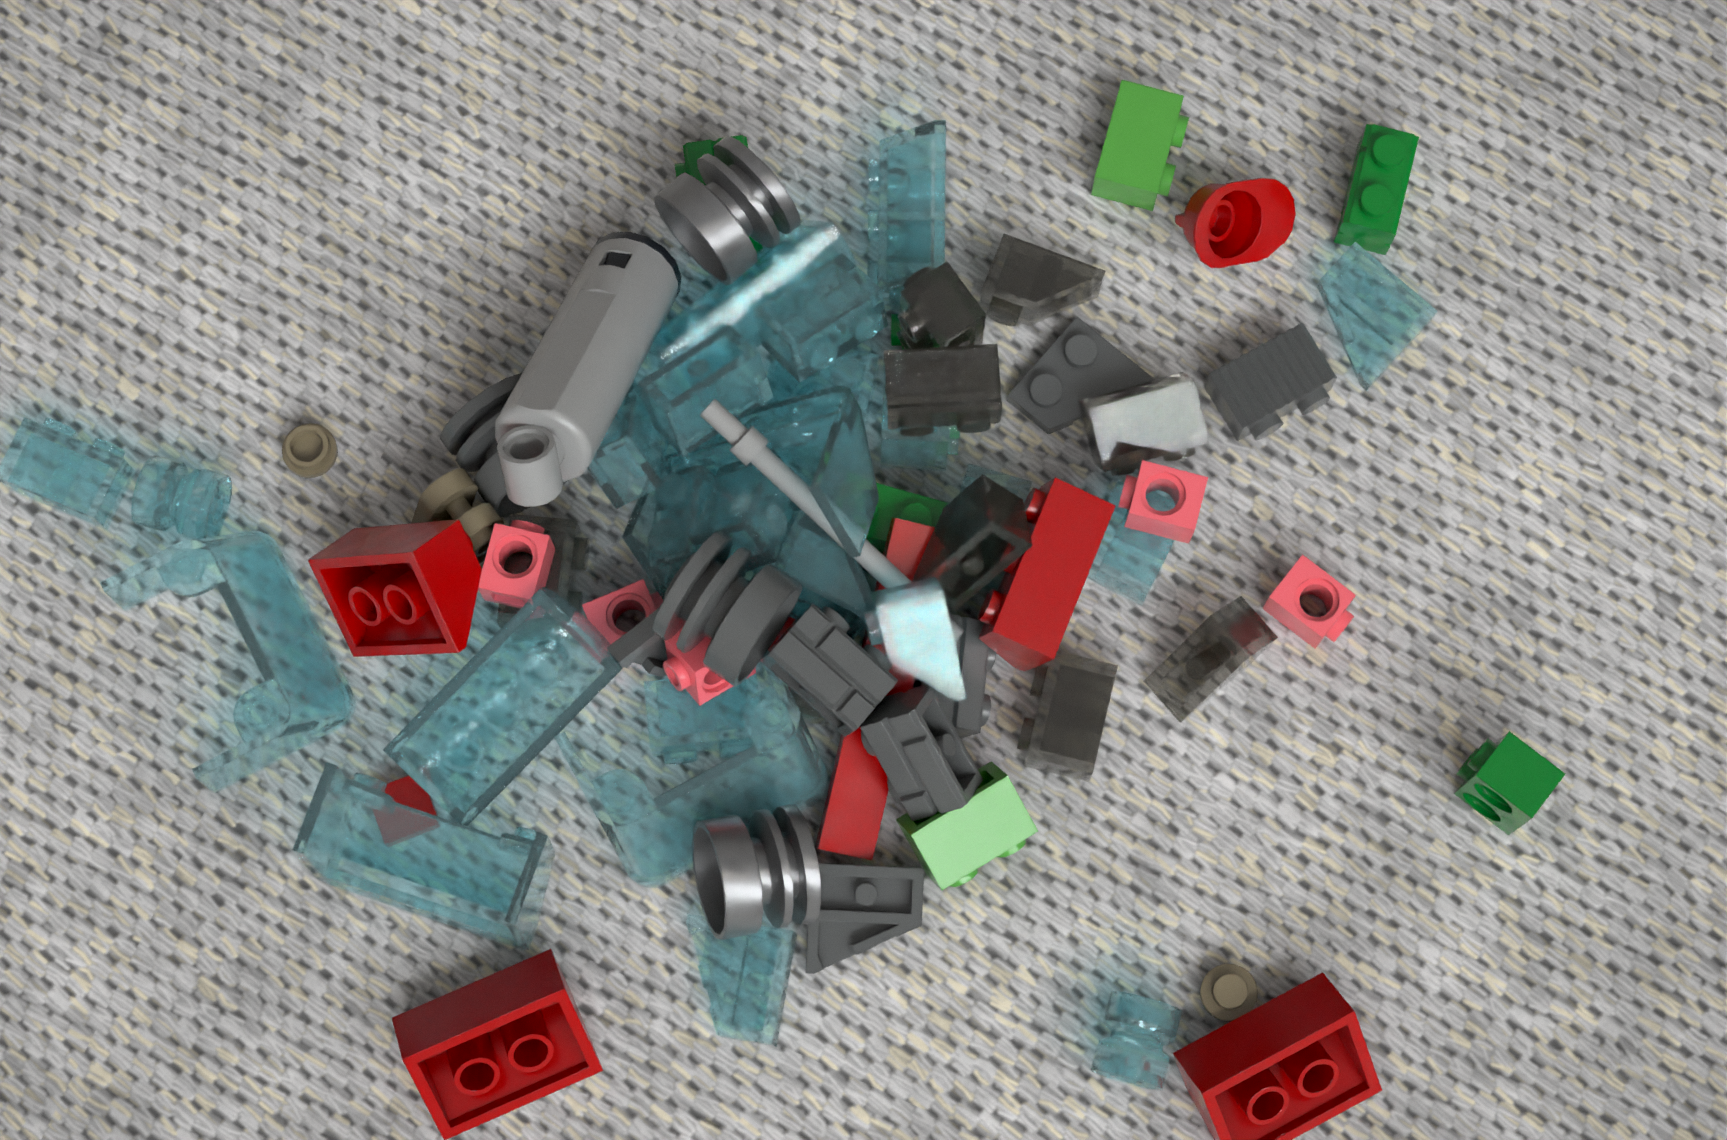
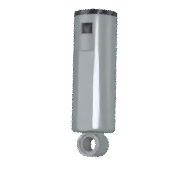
(584, 366)

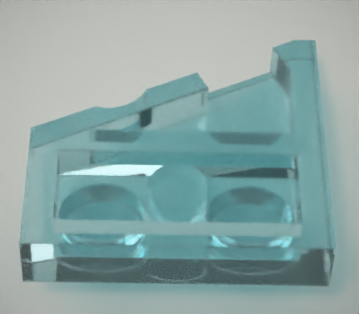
(745, 979)

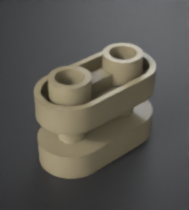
(452, 499)

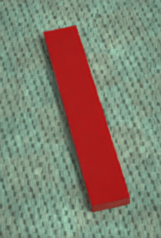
(858, 781)

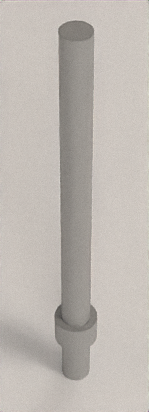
(751, 447)

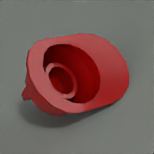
(1238, 221)

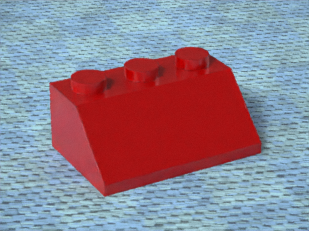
(1043, 585)
(401, 587)
(496, 1044)
(1280, 1066)

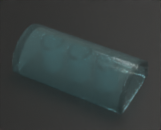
(777, 268)
(505, 705)

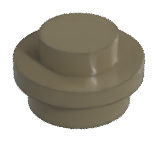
(309, 450)
(1228, 992)

